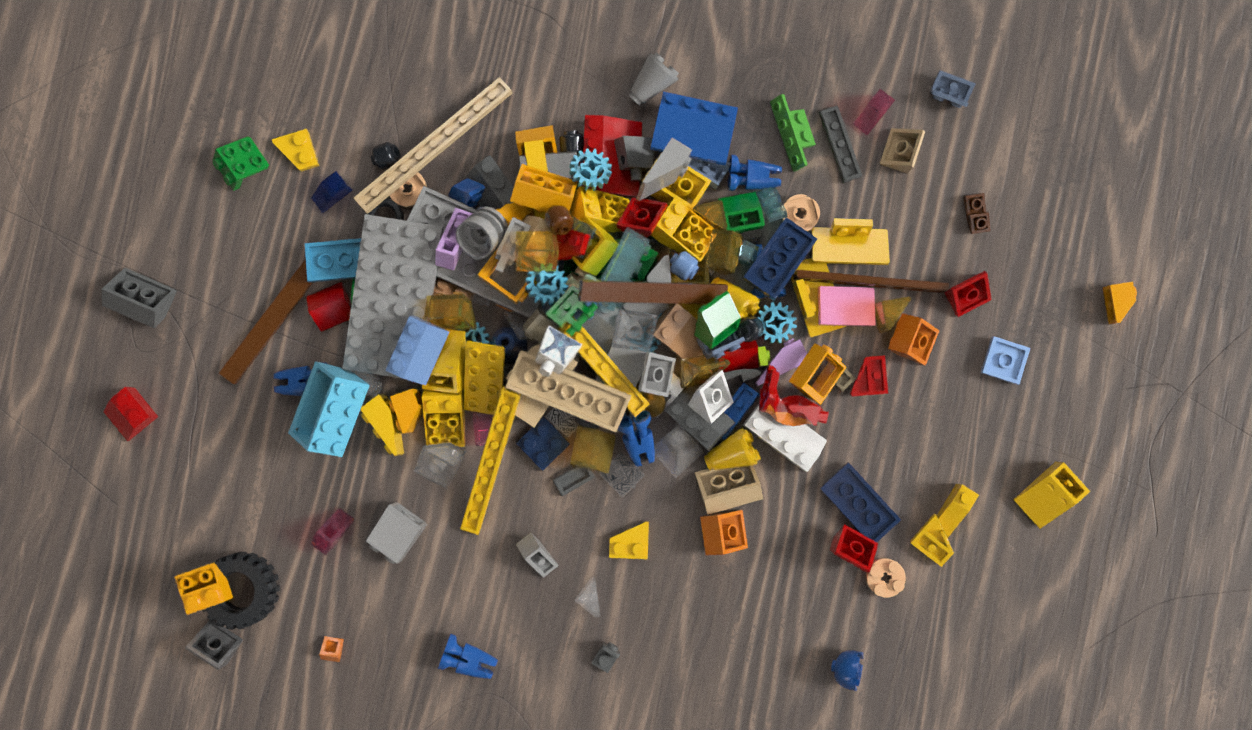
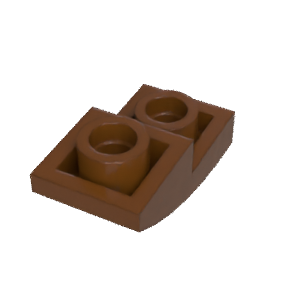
(976, 213)

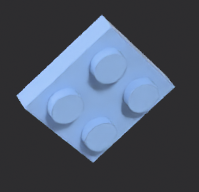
(1005, 360)

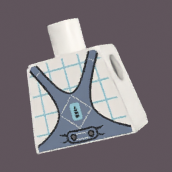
(556, 352)

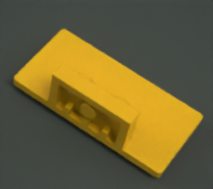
(851, 243)
(808, 298)
(483, 376)

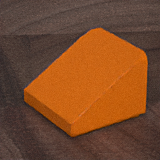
(331, 649)

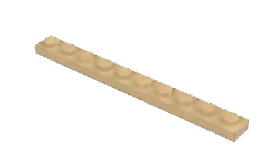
(433, 145)

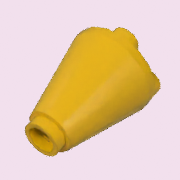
(744, 301)
(733, 452)

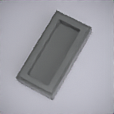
(572, 479)

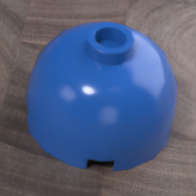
(848, 669)

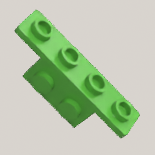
(793, 130)

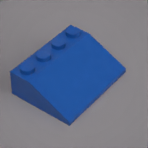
(697, 124)

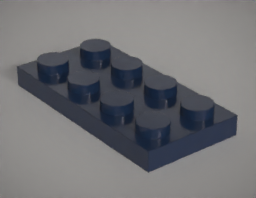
(780, 259)
(860, 503)

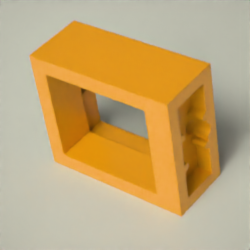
(486, 272)
(827, 377)

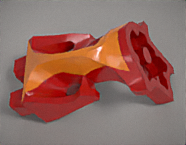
(790, 410)

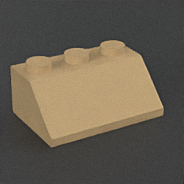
(728, 488)

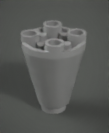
(652, 79)

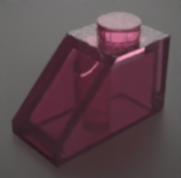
(873, 112)
(332, 531)

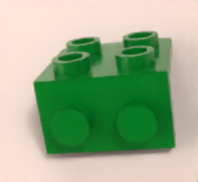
(239, 161)

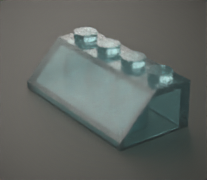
(625, 261)

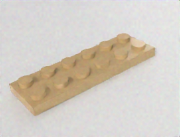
(569, 392)

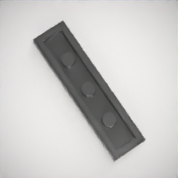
(840, 144)

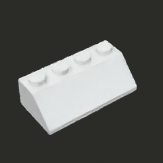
(795, 443)

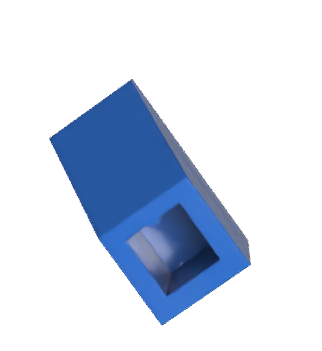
(467, 192)

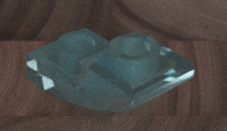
(771, 204)

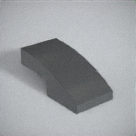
(744, 374)

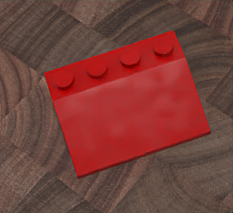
(600, 135)

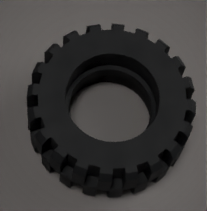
(265, 591)

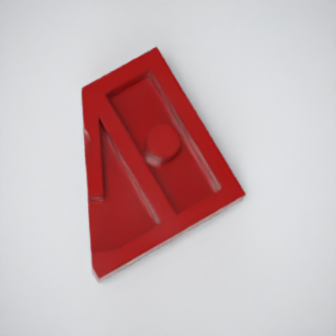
(572, 244)
(871, 377)

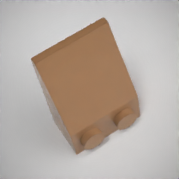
(677, 330)

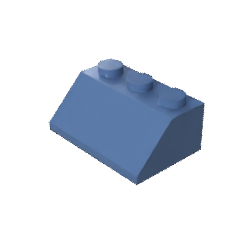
(417, 350)

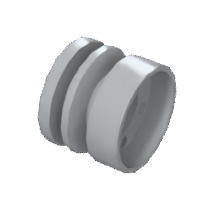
(481, 232)

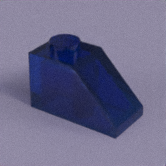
(330, 191)

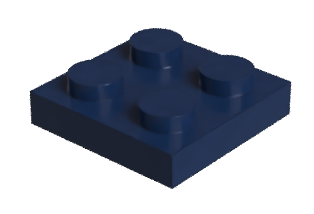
(543, 443)

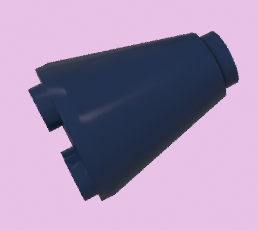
(514, 346)

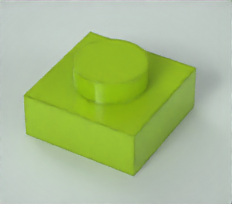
(763, 356)

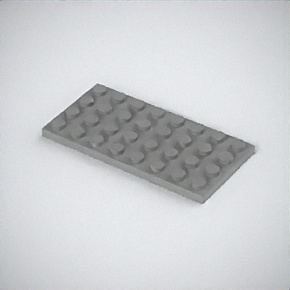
(437, 210)
(390, 285)

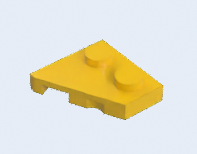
(298, 149)
(933, 541)
(630, 543)

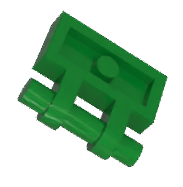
(566, 307)

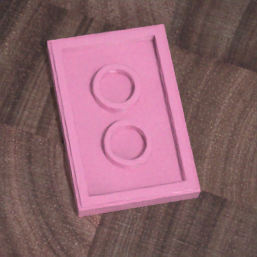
(846, 306)

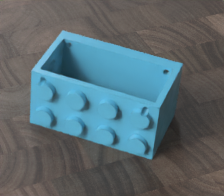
(328, 409)

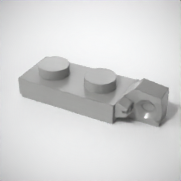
(507, 250)

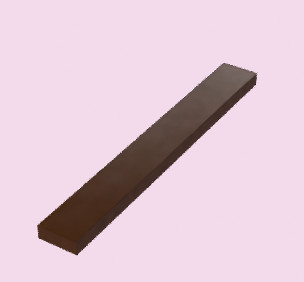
(871, 281)
(648, 292)
(267, 326)

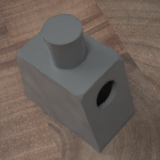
(634, 155)

